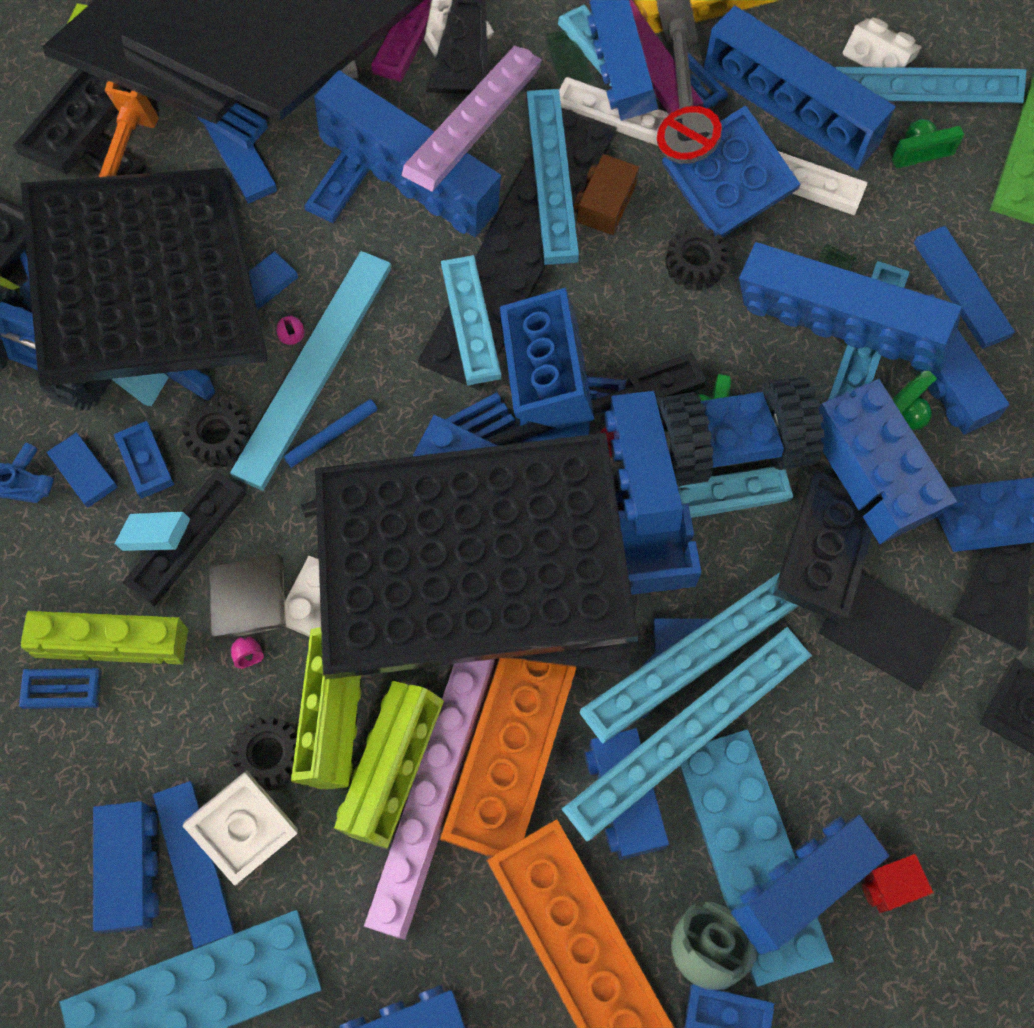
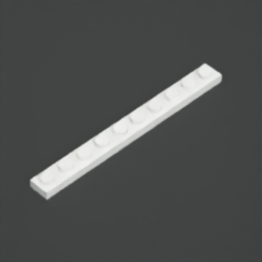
(816, 181)

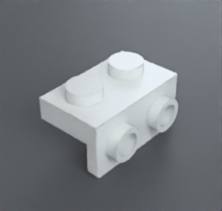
(879, 47)

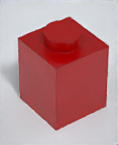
(896, 884)

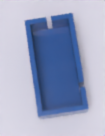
(880, 455)
(658, 559)

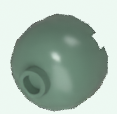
(711, 947)

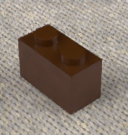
(607, 194)

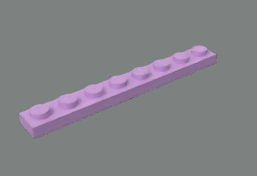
(471, 119)
(430, 799)

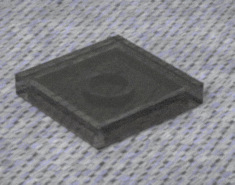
(247, 596)

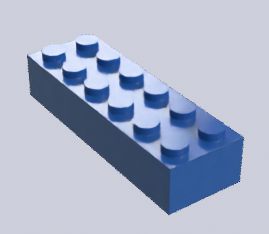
(797, 87)
(386, 138)
(849, 307)

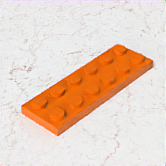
(507, 756)
(575, 933)

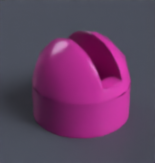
(282, 331)
(242, 648)

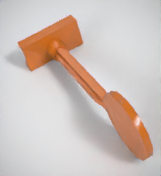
(133, 110)

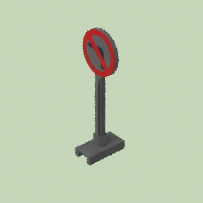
(691, 130)

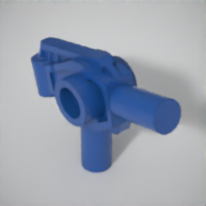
(20, 484)

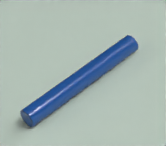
(330, 433)

